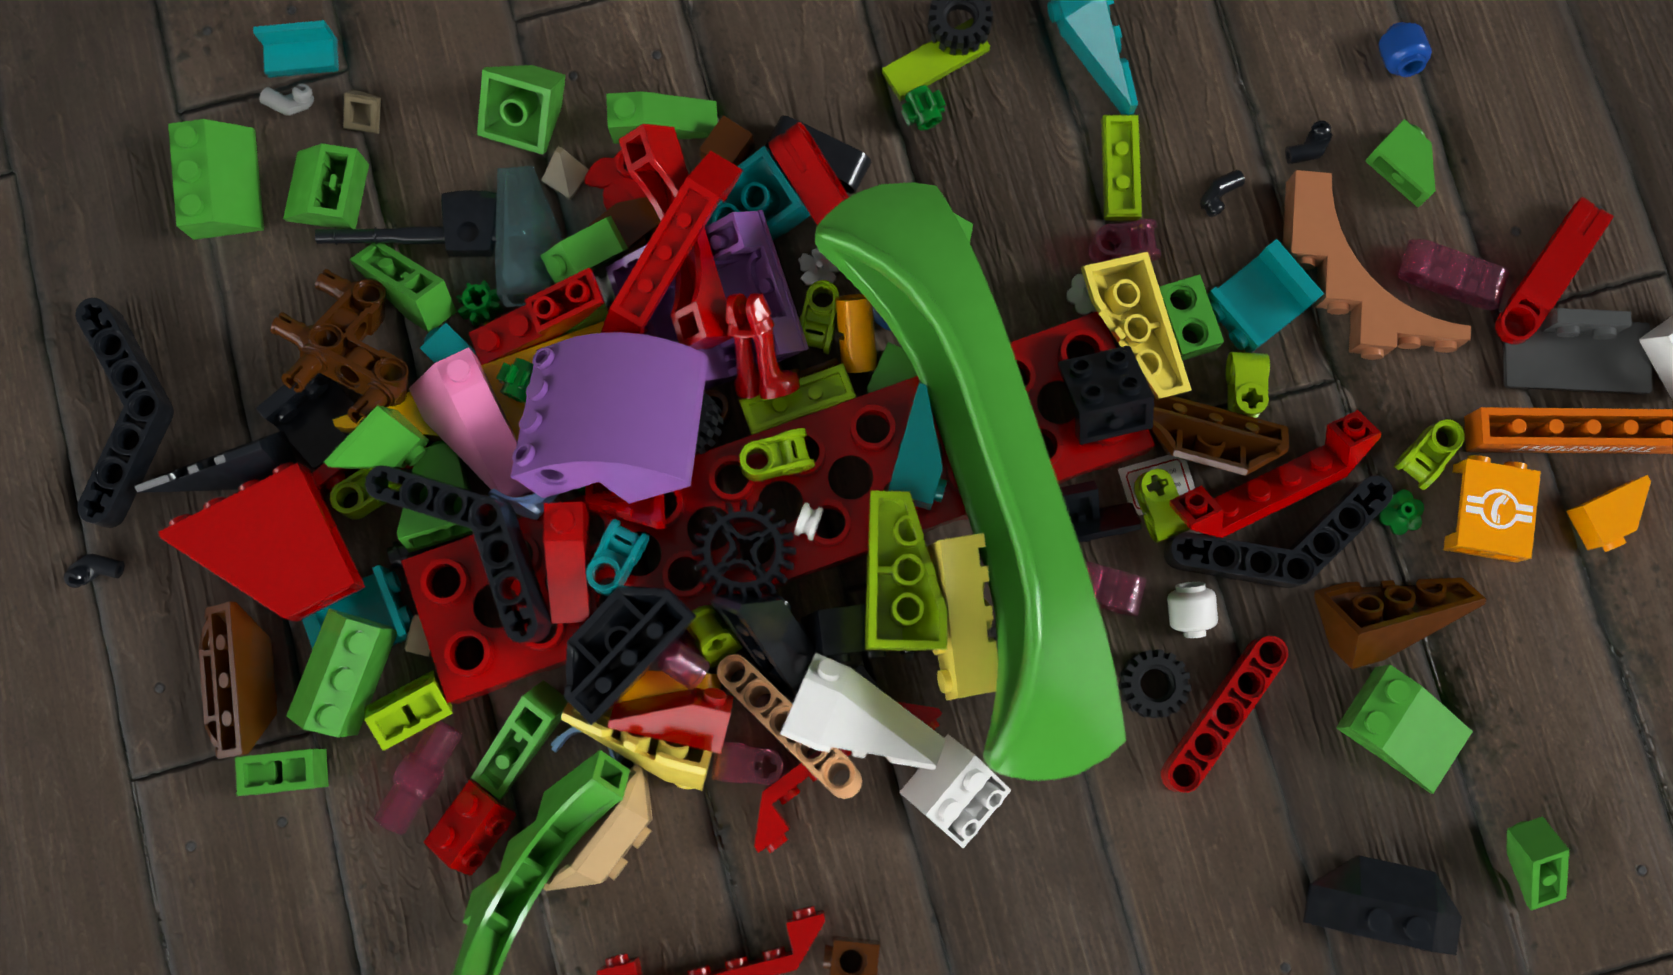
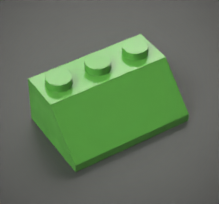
(215, 178)
(341, 674)

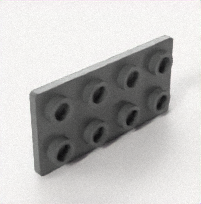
(1581, 353)

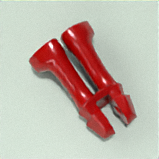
(752, 319)

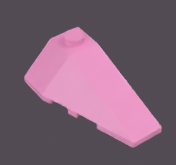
(468, 417)

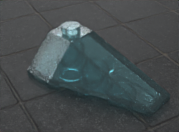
(522, 234)

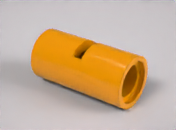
(857, 323)

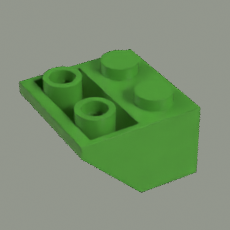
(327, 187)

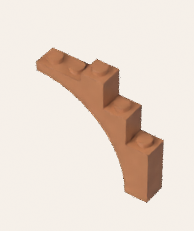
(1376, 317)

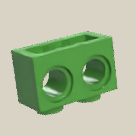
(1196, 317)
(281, 772)

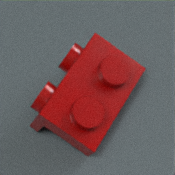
(469, 829)

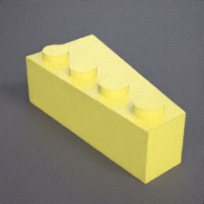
(971, 656)

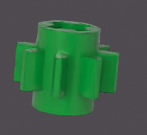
(923, 107)
(472, 297)
(515, 379)

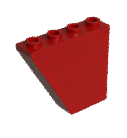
(272, 543)

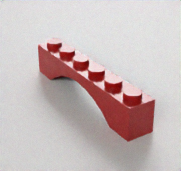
(699, 301)

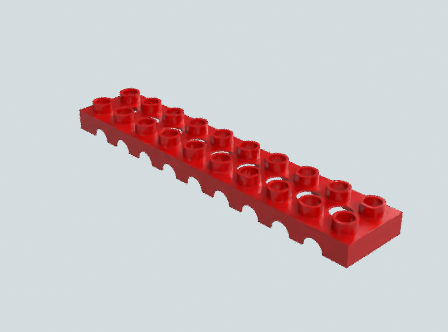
(833, 432)

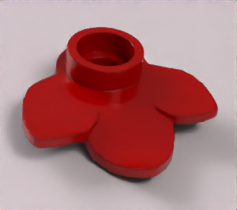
(614, 180)

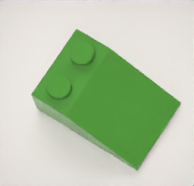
(1405, 727)

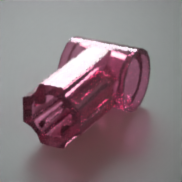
(684, 662)

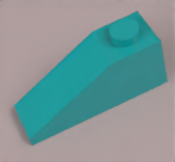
(919, 456)

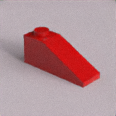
(567, 560)
(681, 717)

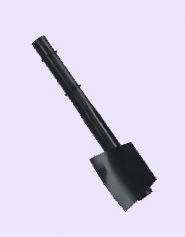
(466, 227)

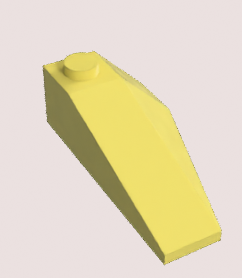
(1135, 313)

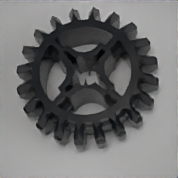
(757, 540)

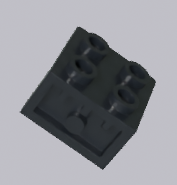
(1107, 394)
(309, 417)

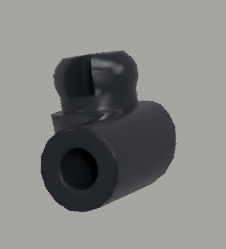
(1314, 145)
(1219, 187)
(90, 567)

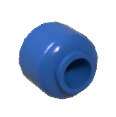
(1405, 49)

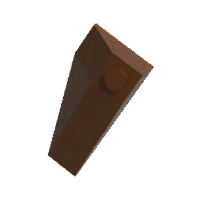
(1380, 621)

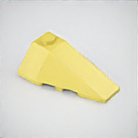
(667, 760)

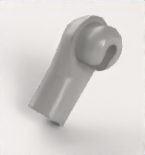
(290, 104)

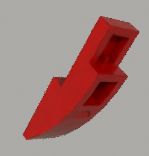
(540, 319)

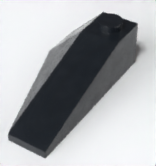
(226, 469)

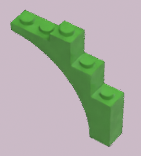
(531, 858)

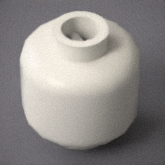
(1192, 609)

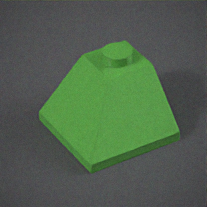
(520, 105)
(382, 440)

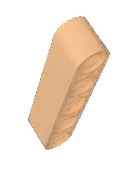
(775, 714)

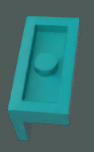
(298, 48)

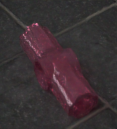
(417, 777)

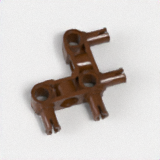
(336, 347)

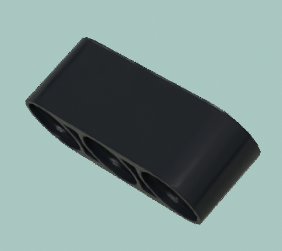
(846, 161)

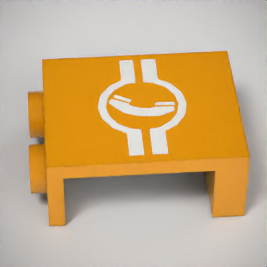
(1495, 510)

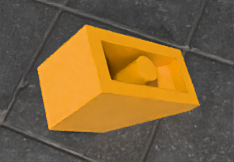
(1611, 515)

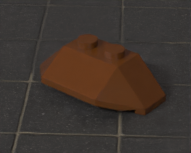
(1217, 435)
(235, 679)

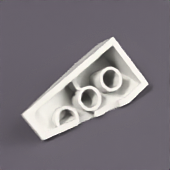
(850, 713)

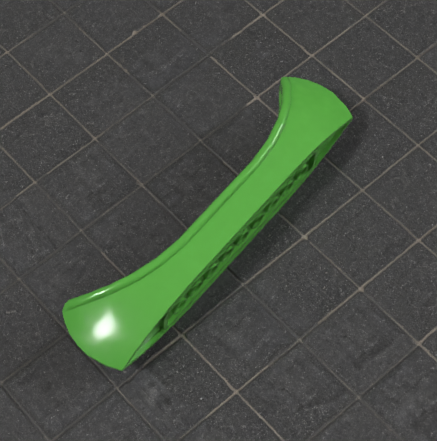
(1055, 672)

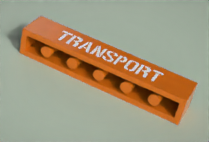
(1569, 430)

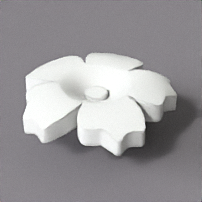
(816, 268)

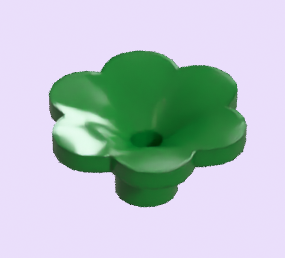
(1396, 516)

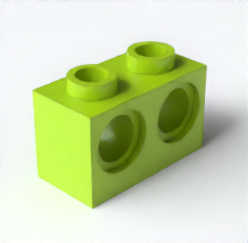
(407, 710)

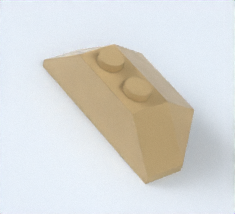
(605, 844)

